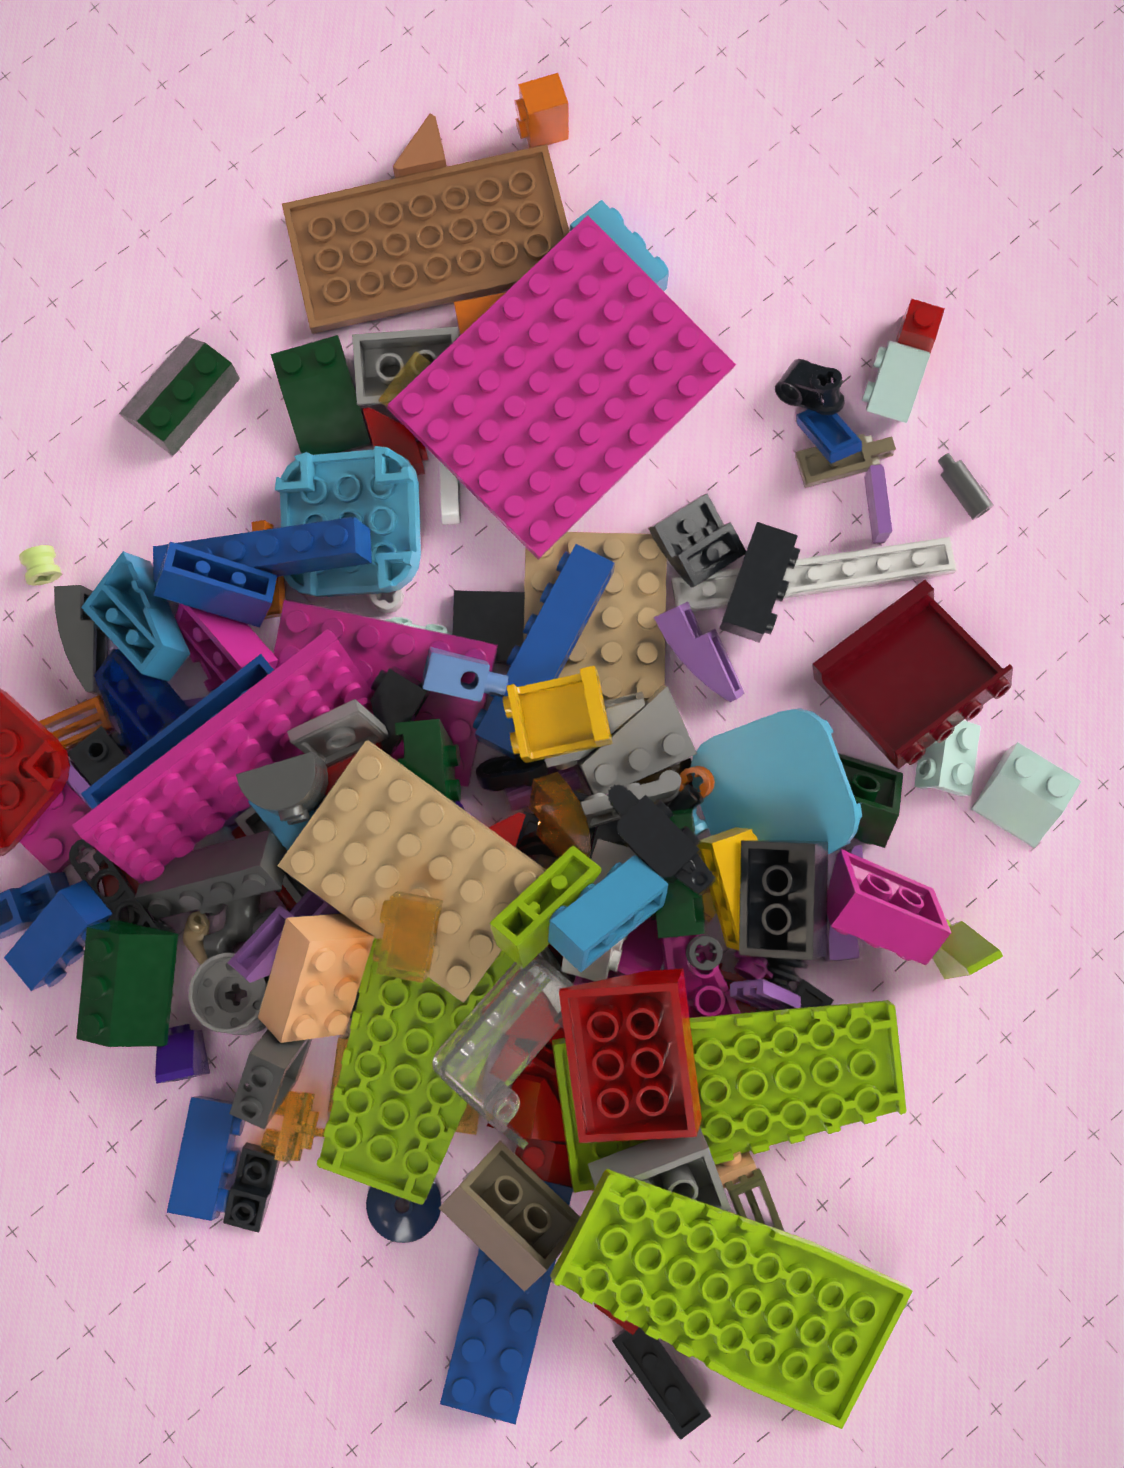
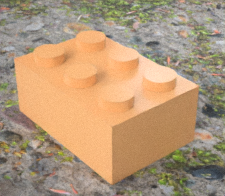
(315, 977)

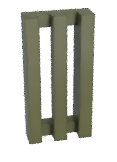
(746, 1186)

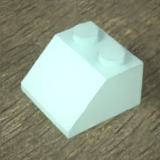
(1026, 794)

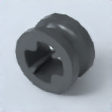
(703, 941)

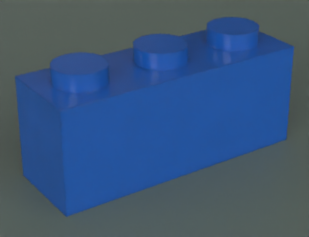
(215, 584)
(57, 936)
(205, 1159)

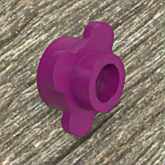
(752, 967)

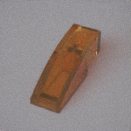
(559, 815)

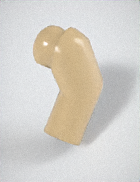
(195, 929)

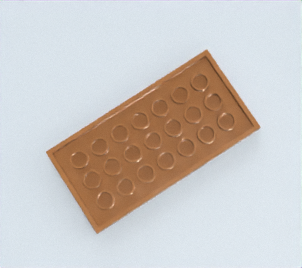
(424, 237)

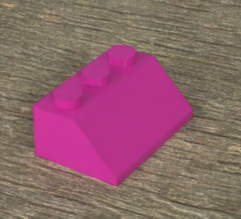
(885, 909)

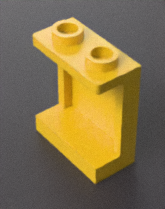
(558, 716)

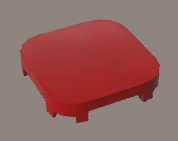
(31, 771)

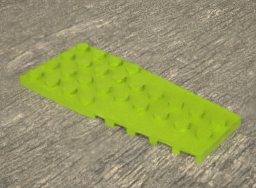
(772, 1079)
(389, 1105)
(734, 1294)

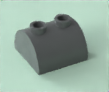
(287, 787)

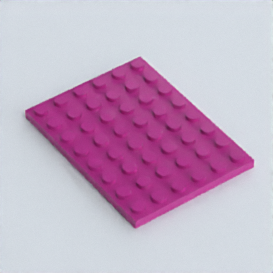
(561, 387)

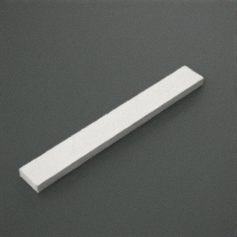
(833, 572)

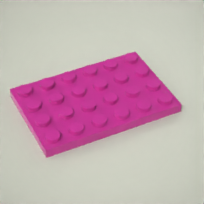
(385, 644)

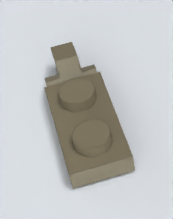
(817, 470)

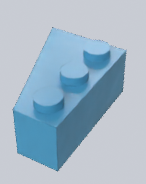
(137, 620)

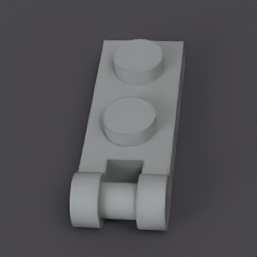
(600, 812)

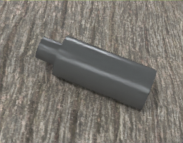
(964, 487)

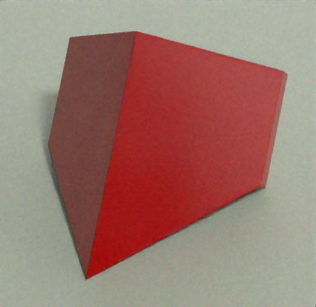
(538, 1111)

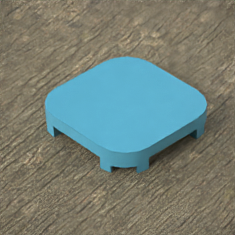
(367, 485)
(779, 781)

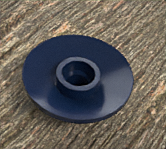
(402, 1226)

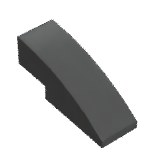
(80, 636)

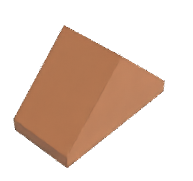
(423, 151)

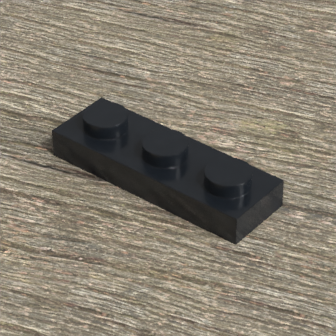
(662, 1381)

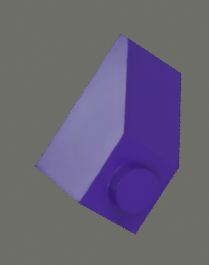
(182, 1056)

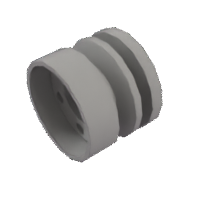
(213, 997)

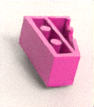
(219, 644)

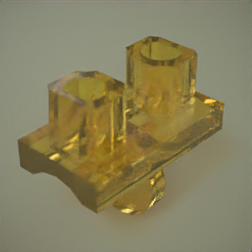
(297, 1128)

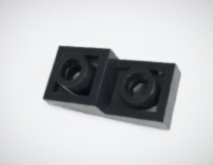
(252, 1188)

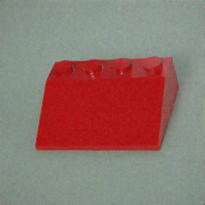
(631, 1057)

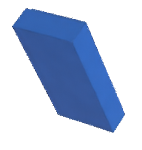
(829, 435)

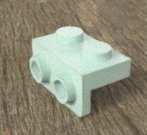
(951, 763)

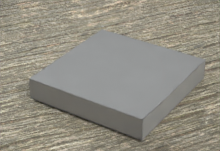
(338, 732)

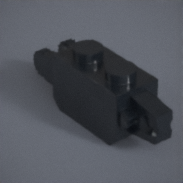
(658, 841)

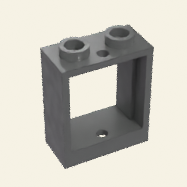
(271, 1073)

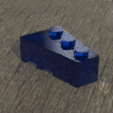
(137, 701)

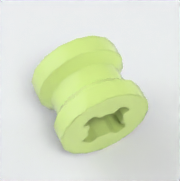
(40, 565)

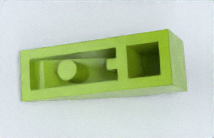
(524, 924)
(964, 952)

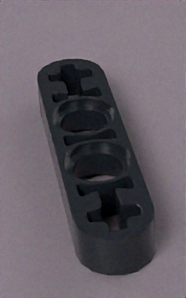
(122, 898)

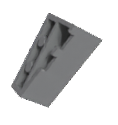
(640, 746)

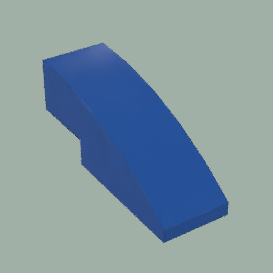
(23, 904)

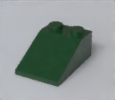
(321, 397)

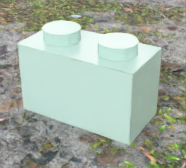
(896, 381)

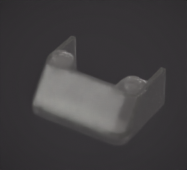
(502, 1040)

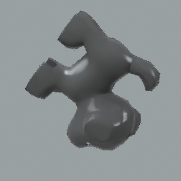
(242, 921)

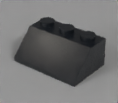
(783, 899)

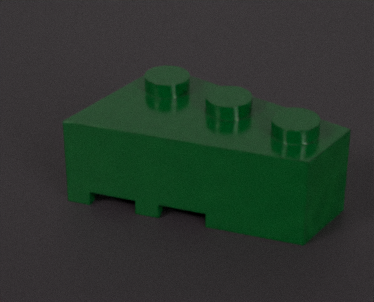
(431, 755)
(683, 909)

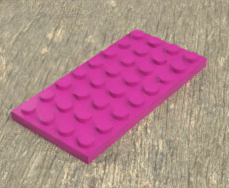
(196, 782)

